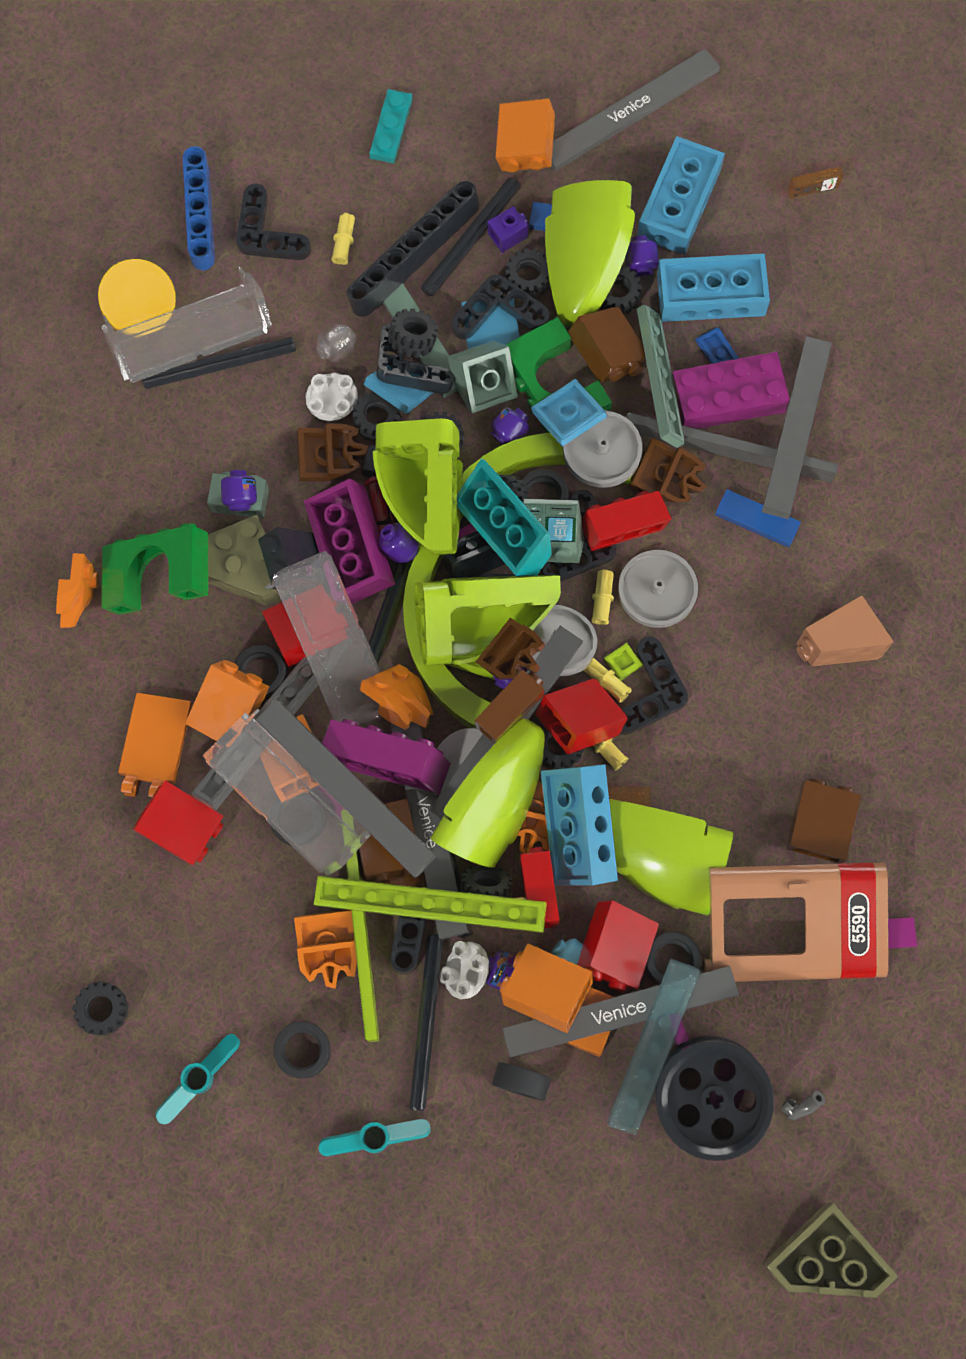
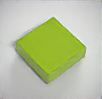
(623, 662)

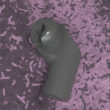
(805, 1107)

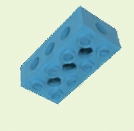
(680, 195)
(713, 287)
(579, 825)

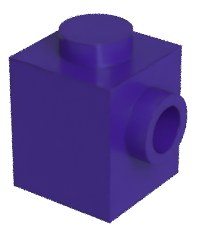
(508, 229)

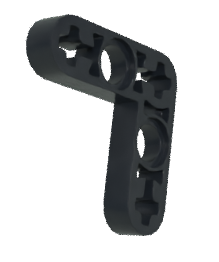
(256, 230)
(494, 300)
(440, 378)
(600, 558)
(660, 697)

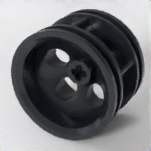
(697, 1138)

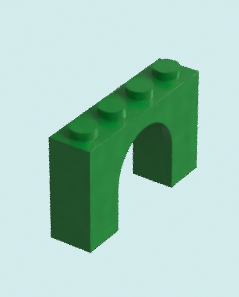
(535, 349)
(127, 559)

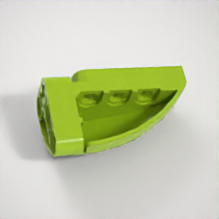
(586, 244)
(422, 479)
(465, 614)
(494, 797)
(668, 854)

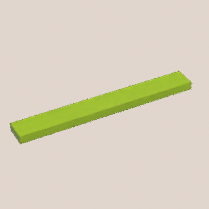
(430, 904)
(363, 959)

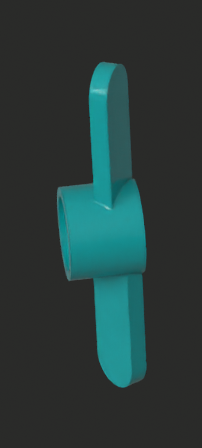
(184, 1093)
(355, 1140)

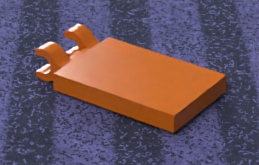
(153, 742)

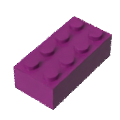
(730, 391)
(349, 533)
(387, 756)

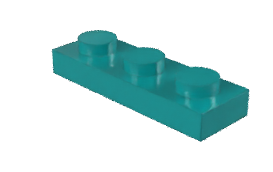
(391, 126)

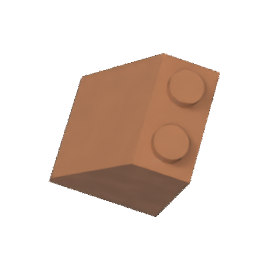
(845, 636)

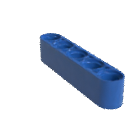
(194, 198)

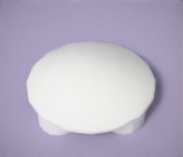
(331, 396)
(465, 969)

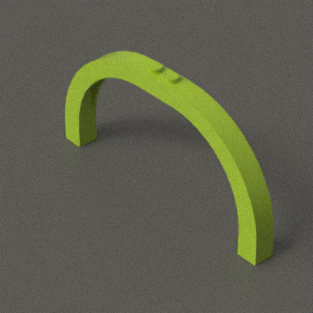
(443, 686)

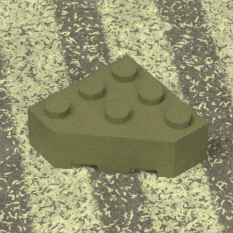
(238, 562)
(830, 1259)

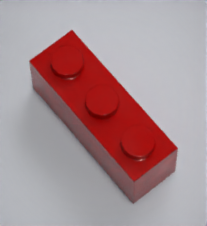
(625, 519)

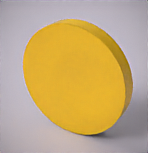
(135, 293)

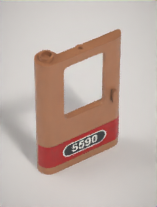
(842, 920)

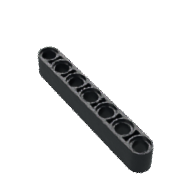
(413, 248)

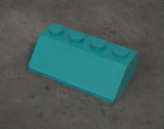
(504, 521)

